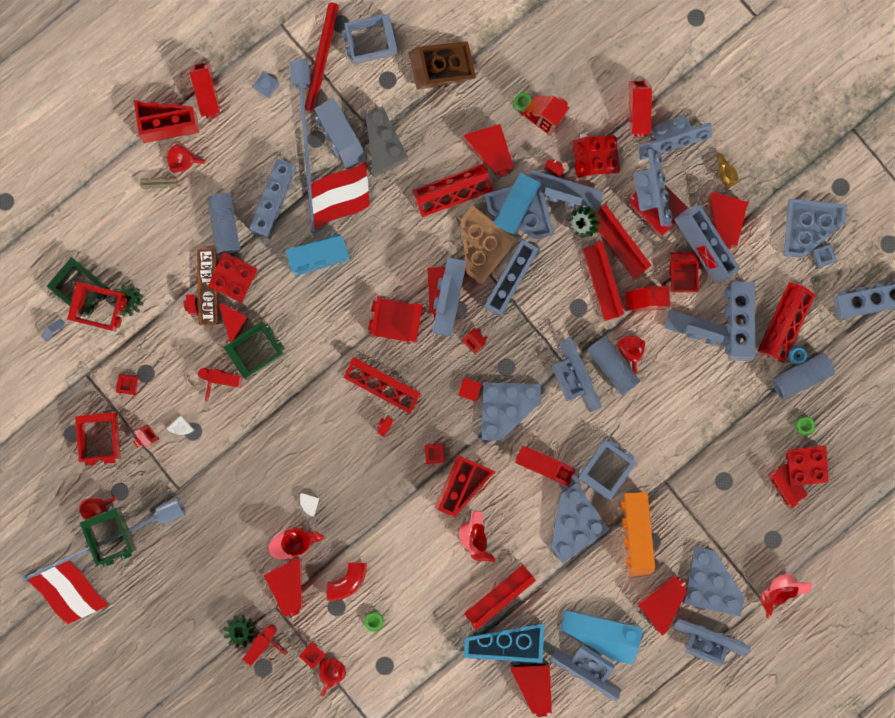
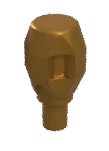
(727, 172)

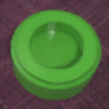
(521, 101)
(805, 425)
(373, 621)

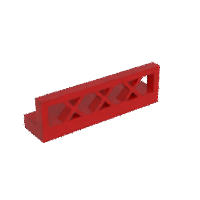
(466, 179)
(621, 243)
(603, 281)
(784, 320)
(384, 378)
(499, 597)

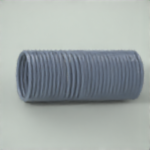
(225, 229)
(614, 366)
(800, 378)

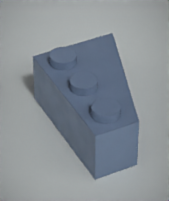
(340, 133)

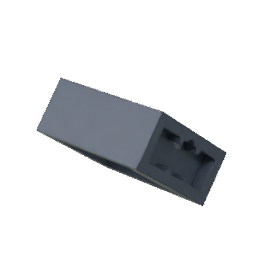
(369, 23)
(612, 446)

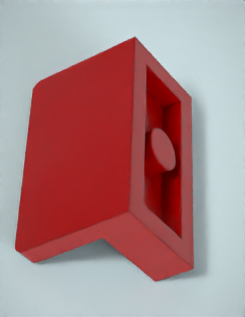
(781, 481)

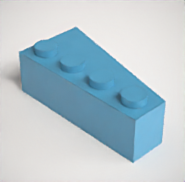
(516, 645)

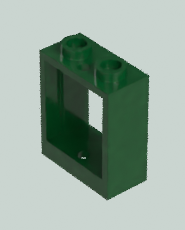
(62, 277)
(237, 360)
(93, 544)

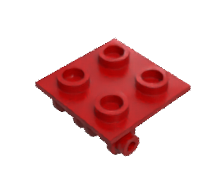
(233, 277)
(808, 465)

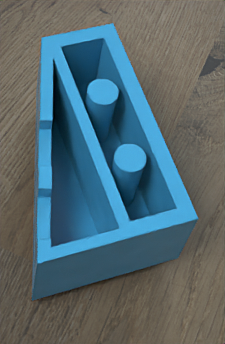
(317, 255)

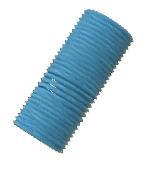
(515, 209)

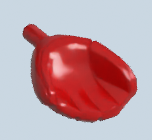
(181, 159)
(631, 349)
(94, 506)
(330, 673)

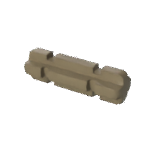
(160, 182)

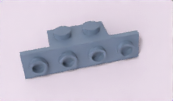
(674, 135)
(651, 189)
(568, 191)
(449, 296)
(697, 328)
(573, 376)
(708, 644)
(589, 668)

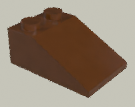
(441, 64)

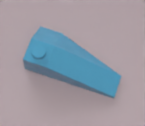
(611, 638)

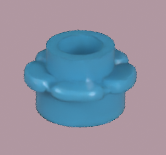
(793, 355)

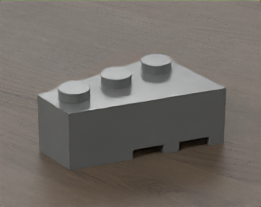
(384, 143)

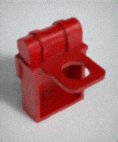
(684, 272)
(218, 377)
(261, 642)

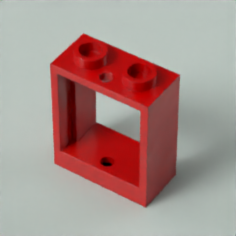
(78, 301)
(81, 437)

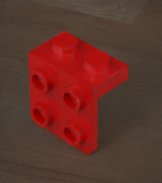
(596, 156)

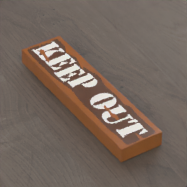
(207, 296)

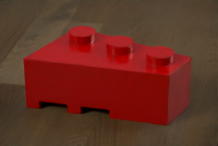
(546, 112)
(164, 121)
(461, 485)

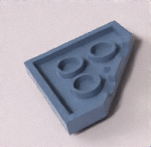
(535, 221)
(810, 224)
(506, 407)
(575, 523)
(712, 585)

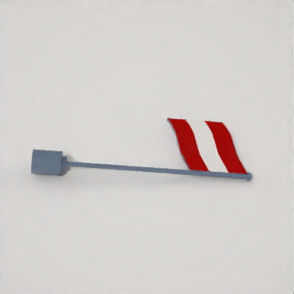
(338, 193)
(69, 589)

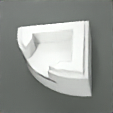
(180, 427)
(309, 504)

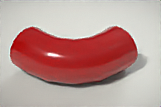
(349, 584)

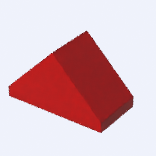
(233, 321)

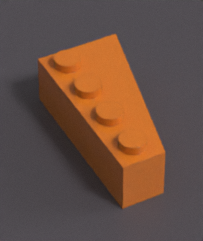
(637, 534)

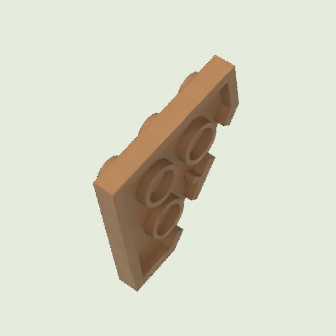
(483, 244)

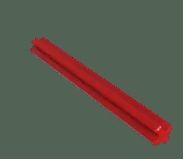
(321, 57)

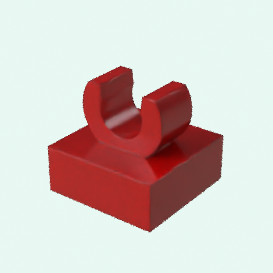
(474, 340)
(145, 437)

